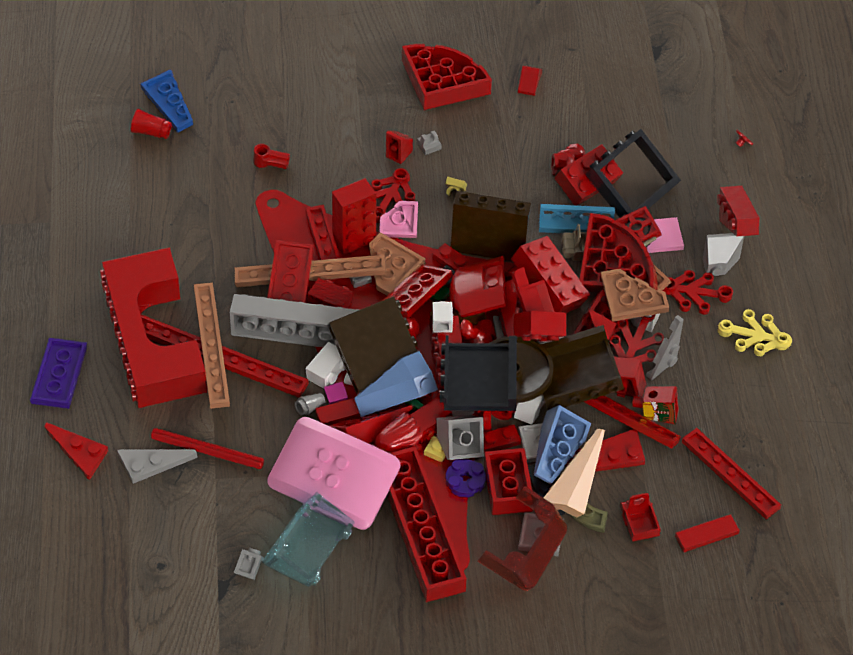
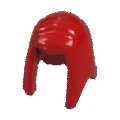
(399, 435)

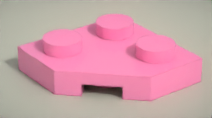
(400, 220)

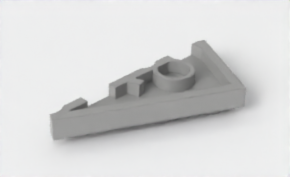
(668, 350)
(146, 463)

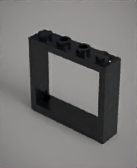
(657, 160)

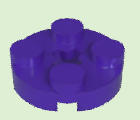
(465, 468)

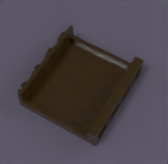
(488, 225)
(372, 341)
(581, 368)

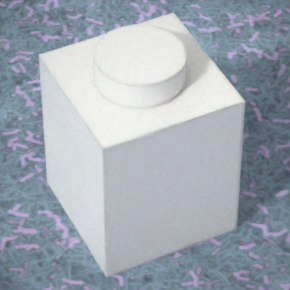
(442, 316)

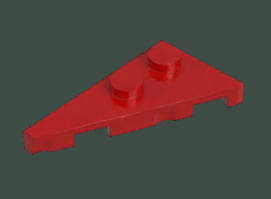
(83, 451)

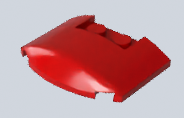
(478, 287)

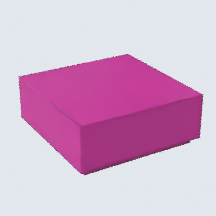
(336, 393)

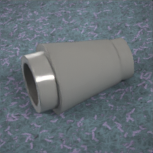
(307, 404)

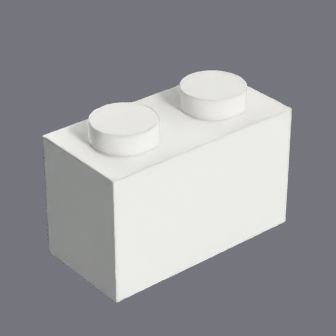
(325, 366)

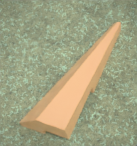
(573, 487)

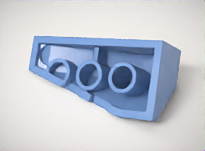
(401, 383)
(558, 441)

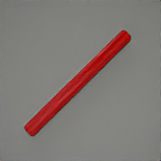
(207, 448)

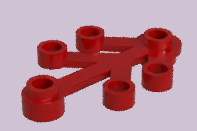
(399, 178)
(694, 291)
(635, 343)

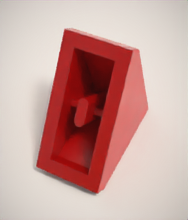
(529, 80)
(595, 319)

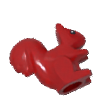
(566, 157)
(474, 334)

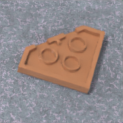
(399, 262)
(631, 297)

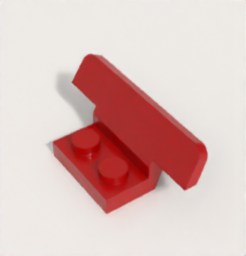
(531, 296)

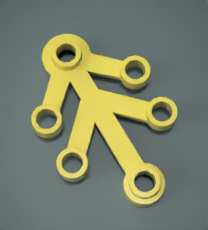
(776, 340)

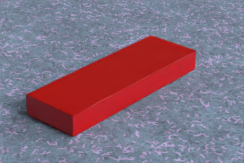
(707, 533)

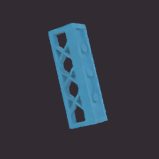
(561, 223)

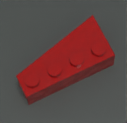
(737, 211)
(631, 375)

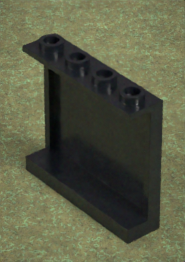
(479, 376)

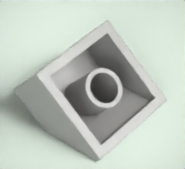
(461, 436)

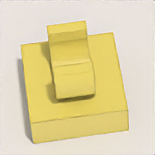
(455, 184)

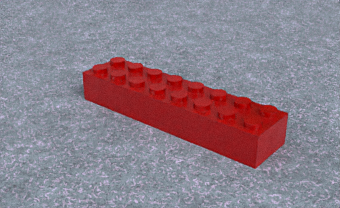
(424, 529)

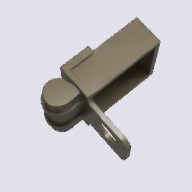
(574, 244)

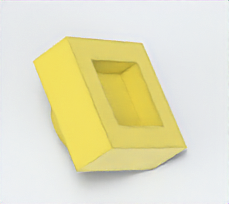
(434, 450)

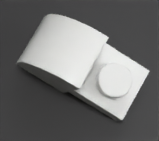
(529, 410)

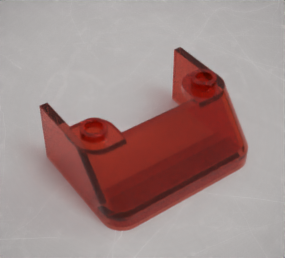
(526, 570)

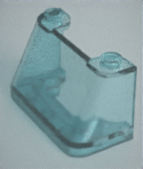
(309, 540)

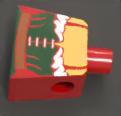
(659, 404)

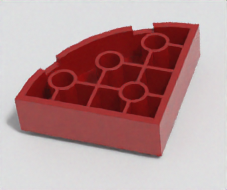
(444, 75)
(613, 247)

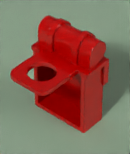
(640, 517)

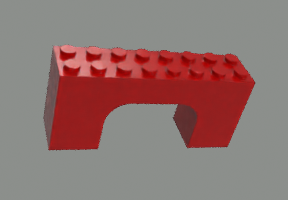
(152, 370)

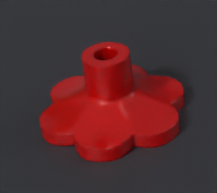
(742, 139)

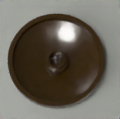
(533, 369)

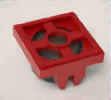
(641, 224)

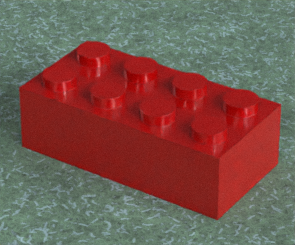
(354, 216)
(544, 262)
(437, 340)

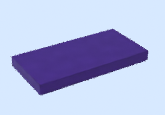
(58, 373)

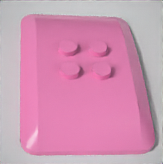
(337, 467)

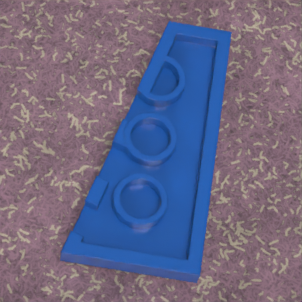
(168, 99)

